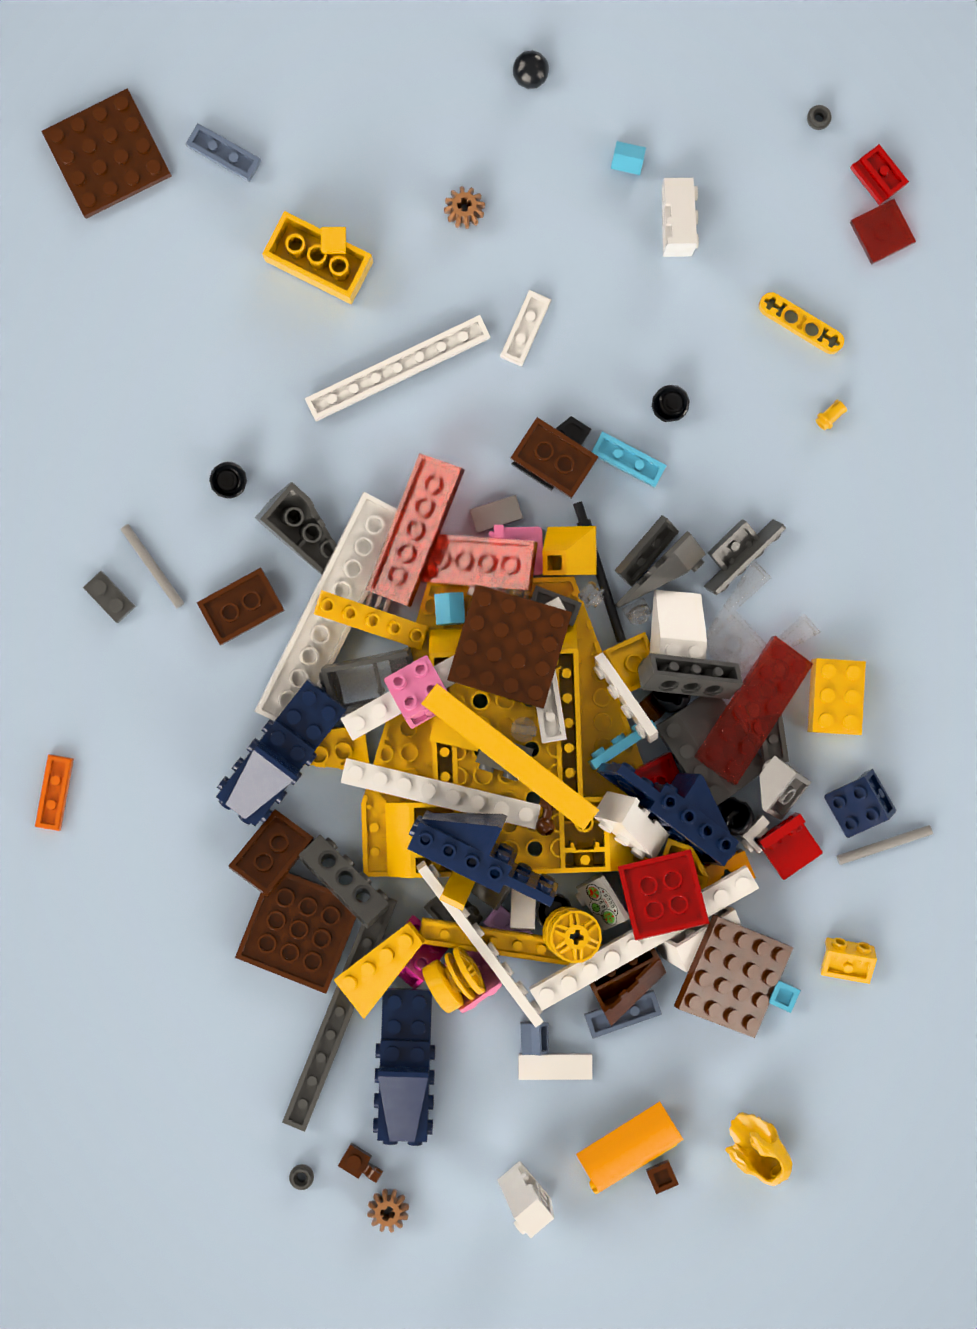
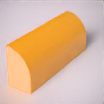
(629, 1146)

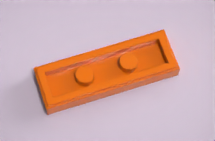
(54, 792)

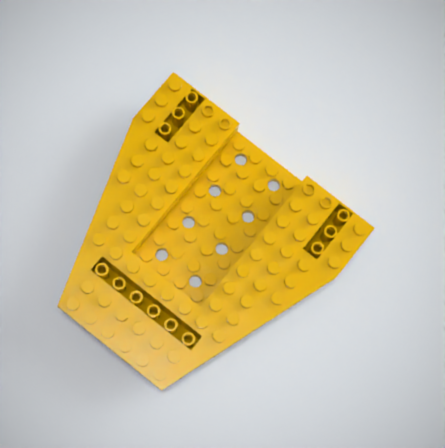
(589, 720)

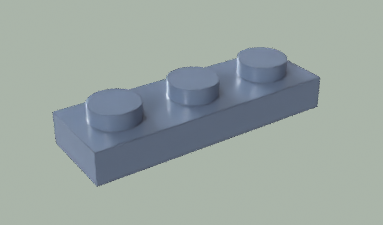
(223, 152)
(644, 1009)

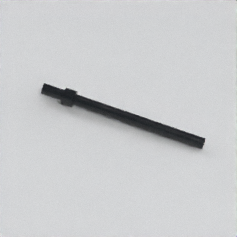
(602, 580)

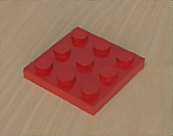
(663, 894)

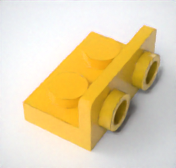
(848, 960)

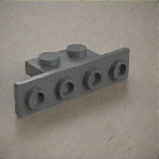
(738, 550)

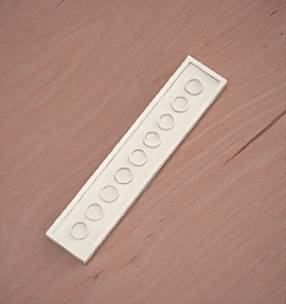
(347, 574)

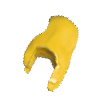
(759, 1149)

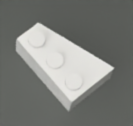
(683, 947)

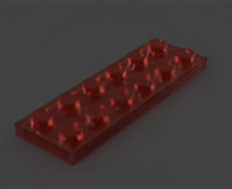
(415, 529)
(482, 561)
(754, 710)

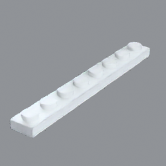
(397, 368)
(439, 792)
(487, 951)

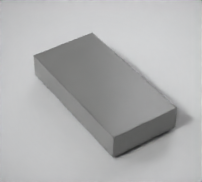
(496, 513)

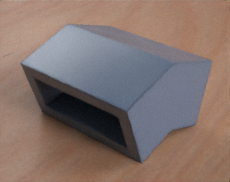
(534, 1040)

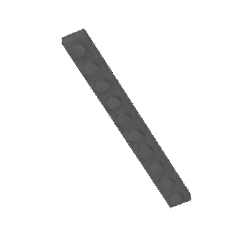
(331, 1031)

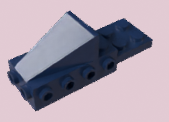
(279, 754)
(681, 808)
(469, 848)
(404, 1068)

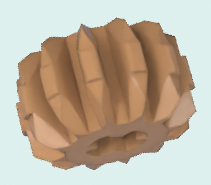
(455, 207)
(380, 1205)

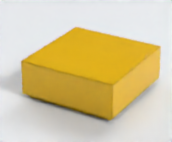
(333, 240)

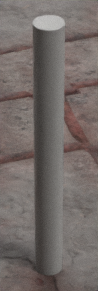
(152, 566)
(884, 845)

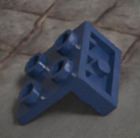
(860, 804)

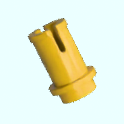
(830, 415)

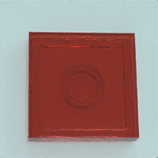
(882, 231)

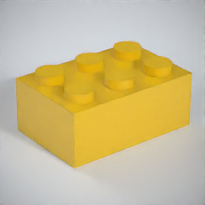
(836, 696)

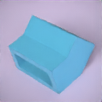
(628, 158)
(449, 608)

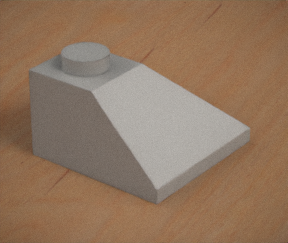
(780, 787)

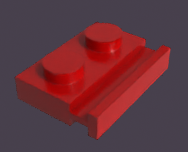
(879, 174)

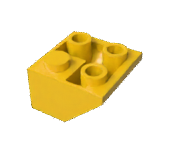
(570, 551)

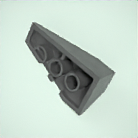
(297, 524)
(676, 562)

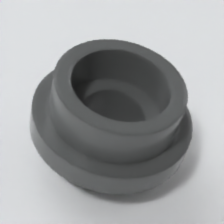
(820, 110)
(301, 1184)

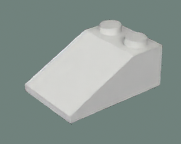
(678, 625)

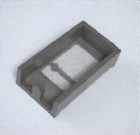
(362, 679)

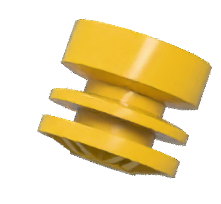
(568, 921)
(451, 981)

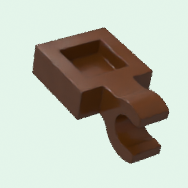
(357, 1162)

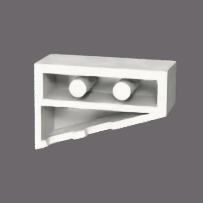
(679, 217)
(631, 825)
(526, 1200)

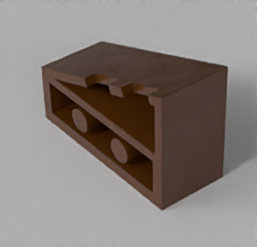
(627, 984)

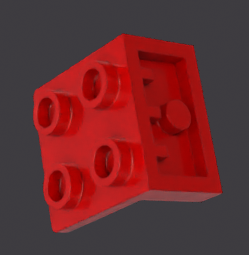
(789, 846)

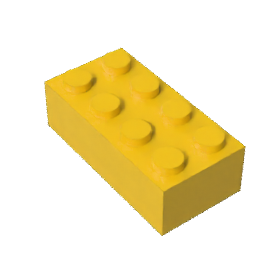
(297, 250)

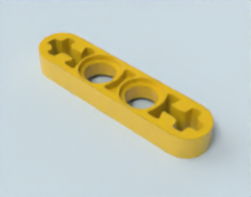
(799, 326)

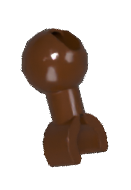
(545, 824)

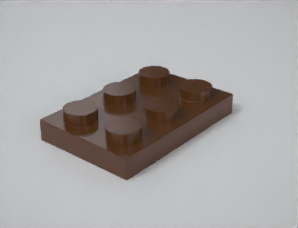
(554, 457)
(240, 606)
(271, 853)

